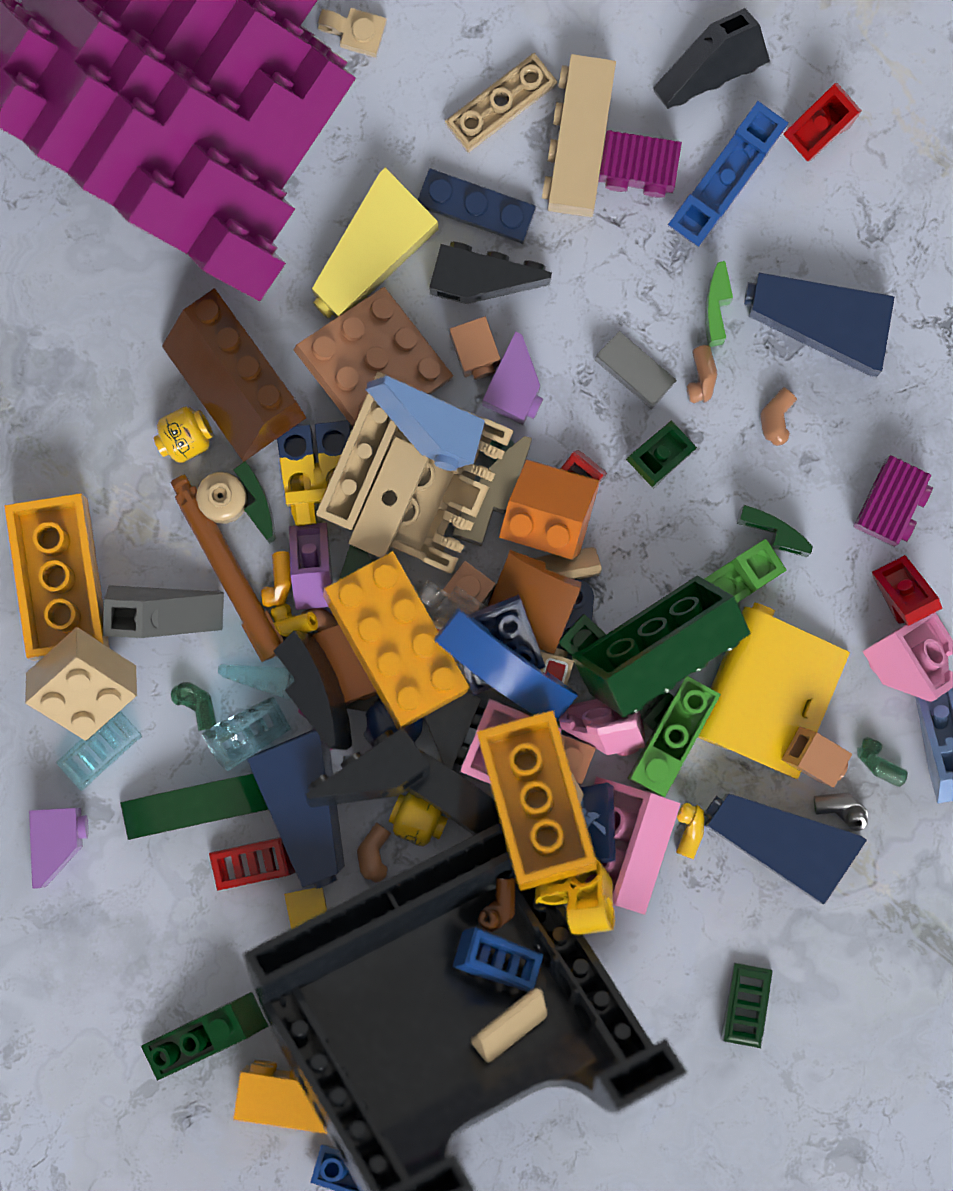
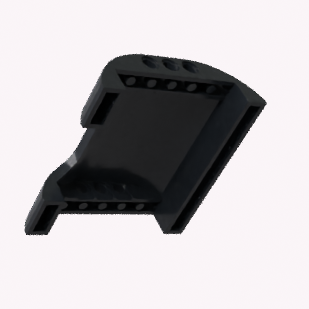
(387, 1022)

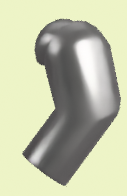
(845, 806)

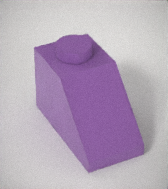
(515, 384)
(310, 564)
(54, 841)

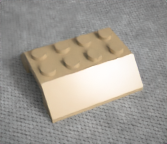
(436, 499)

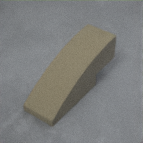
(500, 489)

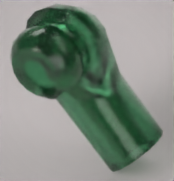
(196, 700)
(878, 766)

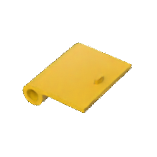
(767, 688)

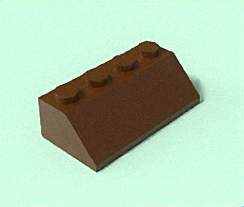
(231, 376)

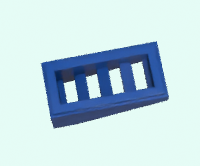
(476, 937)

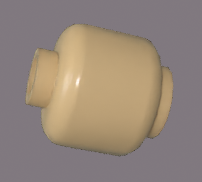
(228, 507)

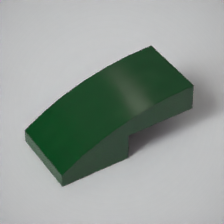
(260, 509)
(784, 536)

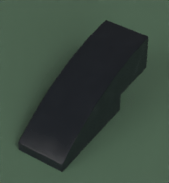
(316, 688)

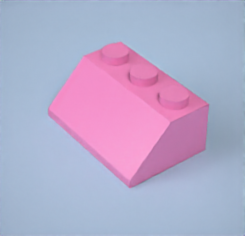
(641, 839)

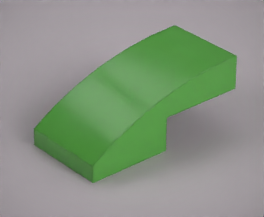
(718, 295)
(748, 571)

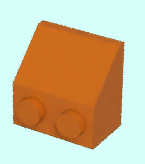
(550, 509)

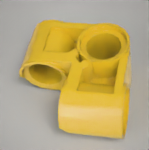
(588, 904)

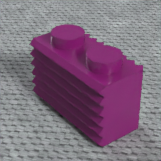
(639, 163)
(893, 501)

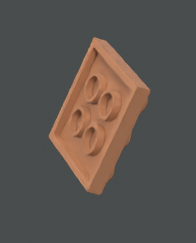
(368, 340)

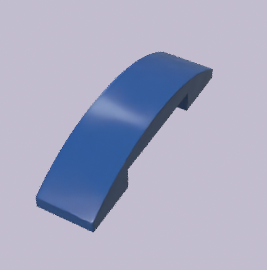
(728, 174)
(503, 667)

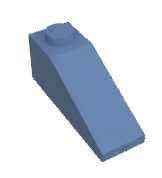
(430, 424)
(937, 735)

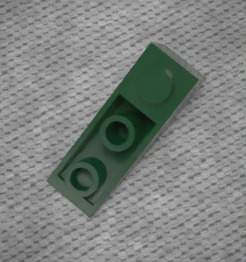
(205, 1036)

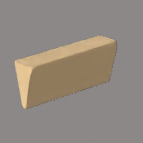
(581, 567)
(510, 1026)

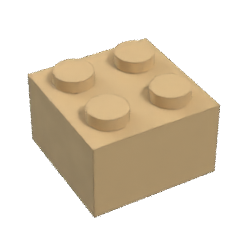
(81, 684)

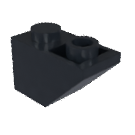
(450, 726)

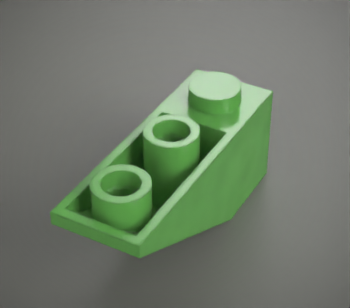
(674, 737)

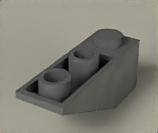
(160, 611)

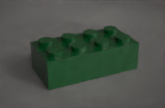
(661, 646)

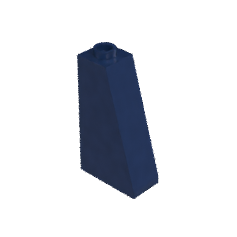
(829, 318)
(307, 833)
(791, 846)

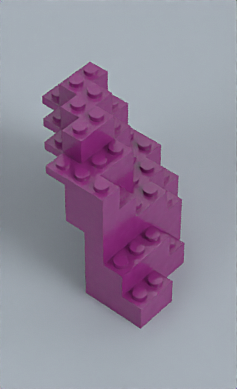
(175, 114)

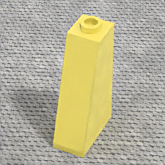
(376, 242)

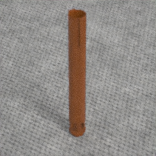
(256, 621)

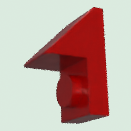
(823, 122)
(906, 591)

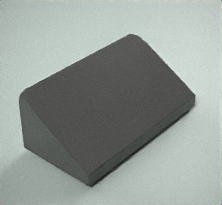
(635, 369)

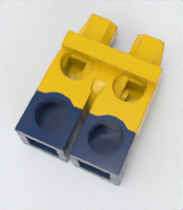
(302, 477)

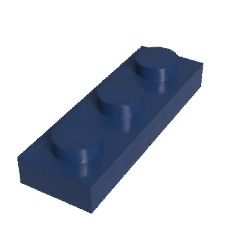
(476, 206)

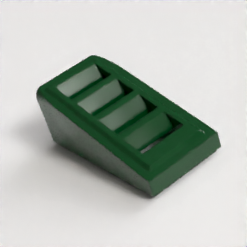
(758, 1022)

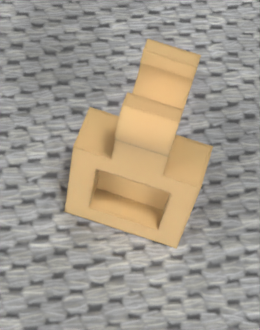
(359, 32)

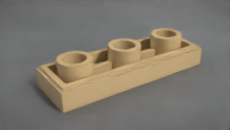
(483, 117)
(378, 520)

